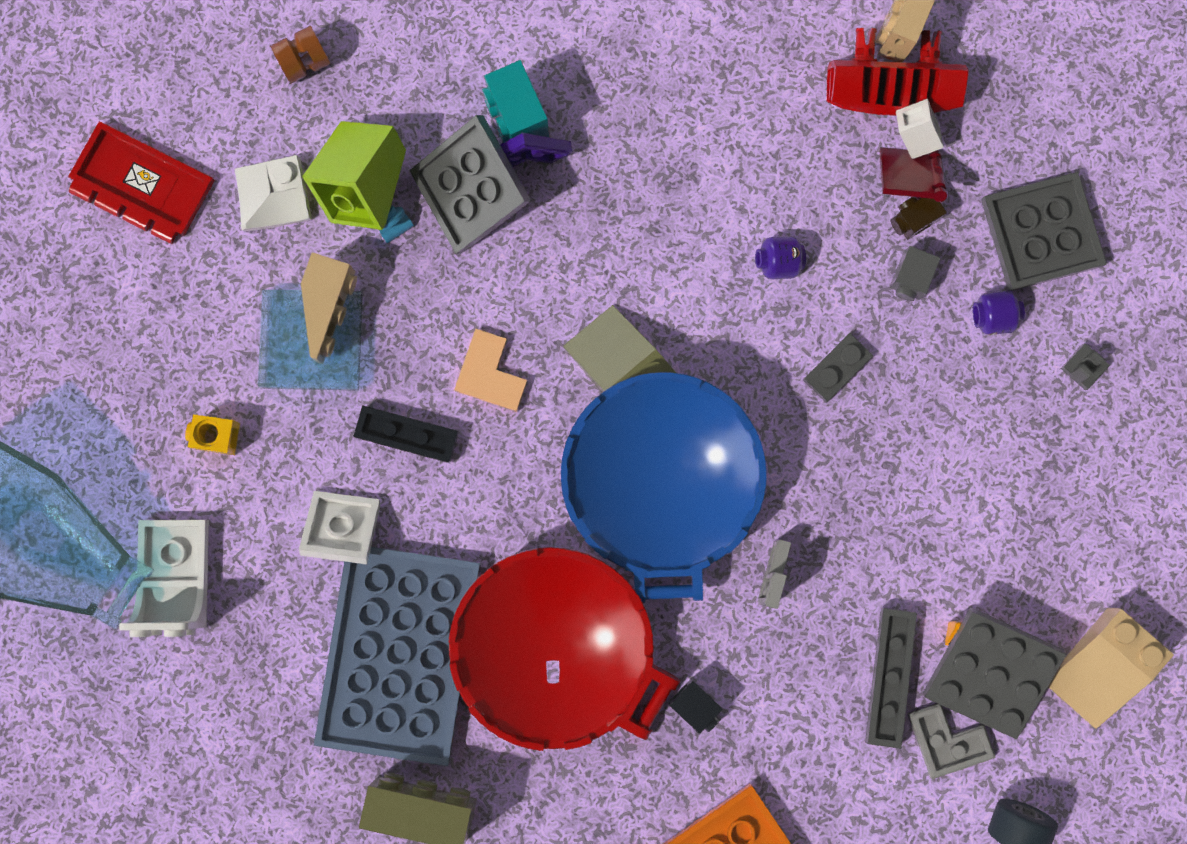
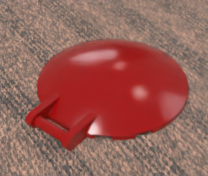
(561, 610)

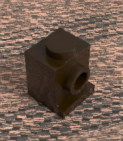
(917, 216)

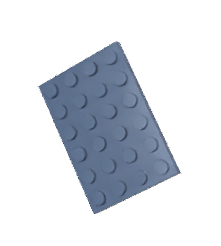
(390, 659)

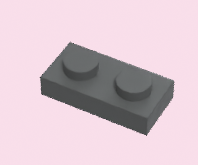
(838, 367)

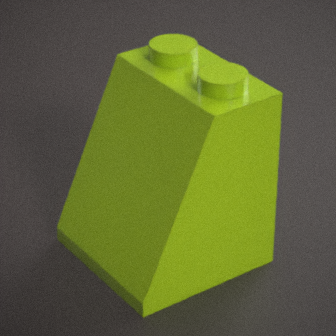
(357, 174)

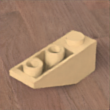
(324, 295)

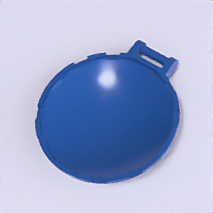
(663, 478)

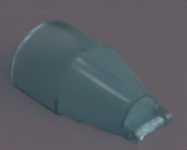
(55, 546)

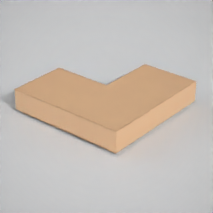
(480, 374)

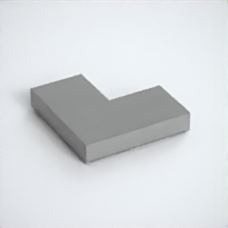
(774, 579)
(948, 751)

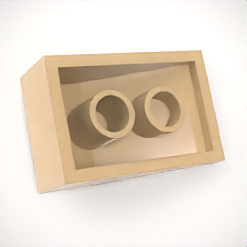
(1109, 666)

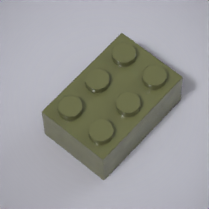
(417, 811)

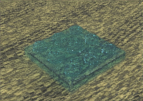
(285, 347)

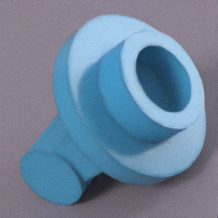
(396, 224)

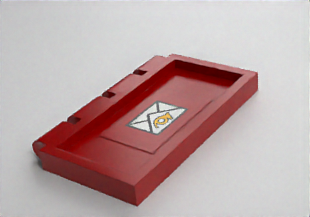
(142, 180)

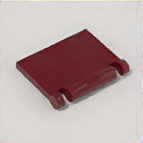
(912, 177)

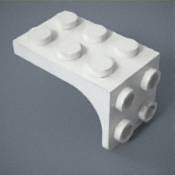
(177, 589)

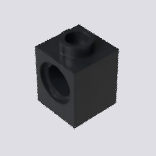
(696, 707)

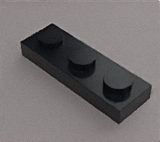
(406, 434)

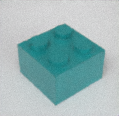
(515, 102)

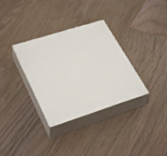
(340, 527)

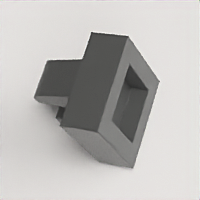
(1085, 366)

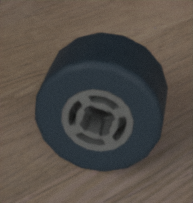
(1021, 824)

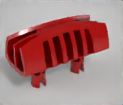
(888, 86)

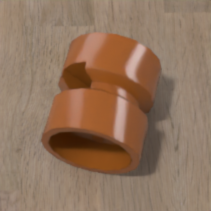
(291, 63)

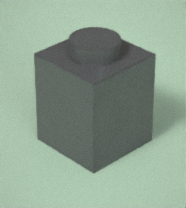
(914, 274)

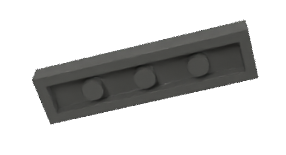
(891, 678)

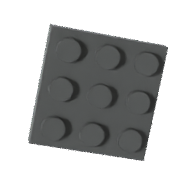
(470, 184)
(1043, 231)
(994, 673)

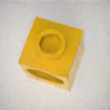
(226, 438)

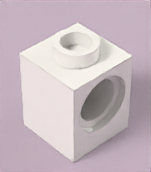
(919, 129)

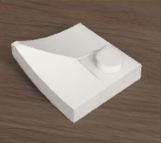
(272, 194)

